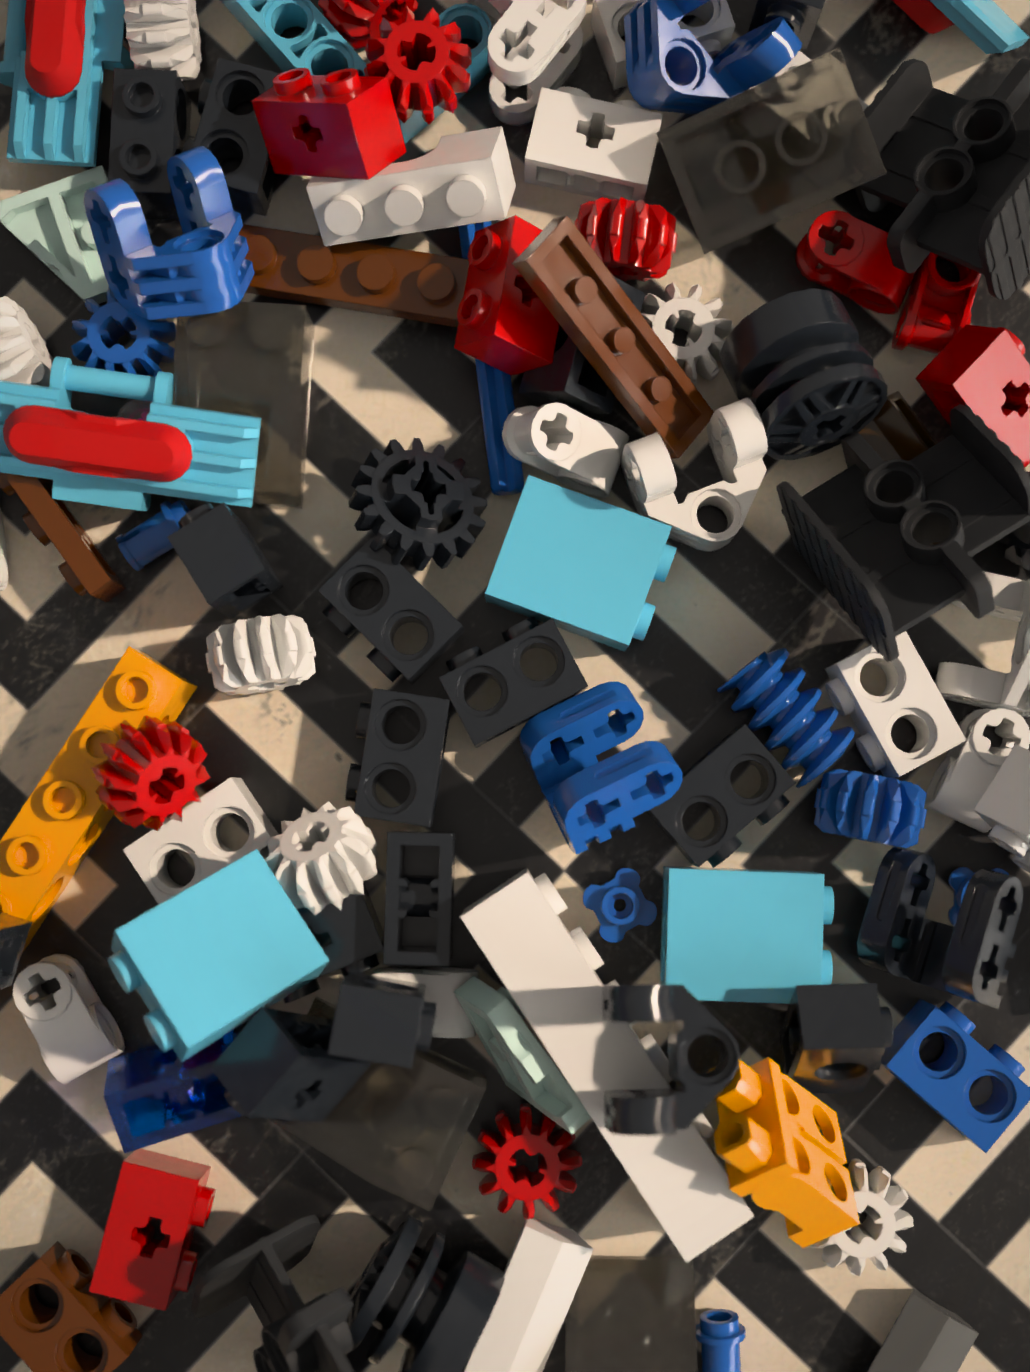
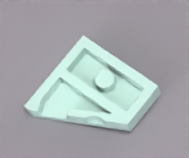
(57, 231)
(519, 1055)

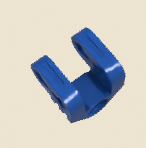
(696, 79)
(190, 273)
(588, 795)

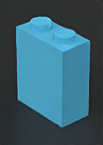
(580, 564)
(744, 932)
(215, 955)

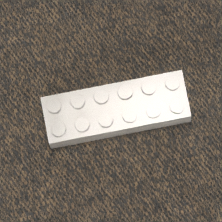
(561, 998)

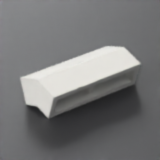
(533, 1299)

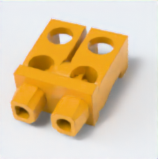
(779, 1155)

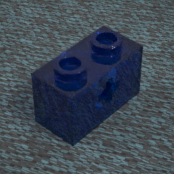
(162, 1098)

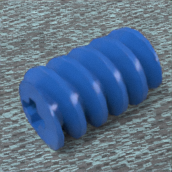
(789, 714)

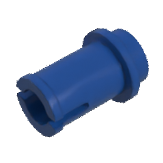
(150, 538)
(720, 1340)

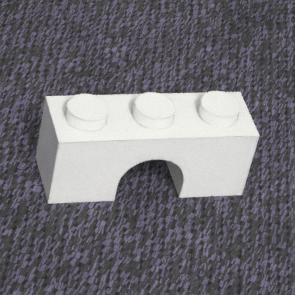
(451, 186)

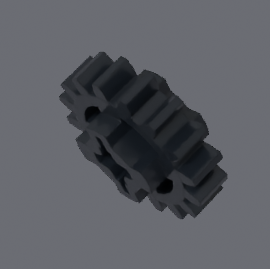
(417, 504)

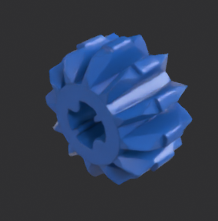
(111, 322)
(870, 808)

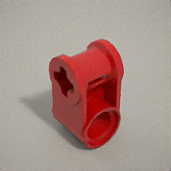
(859, 264)
(935, 307)

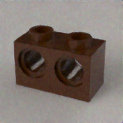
(48, 1336)

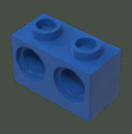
(947, 1081)

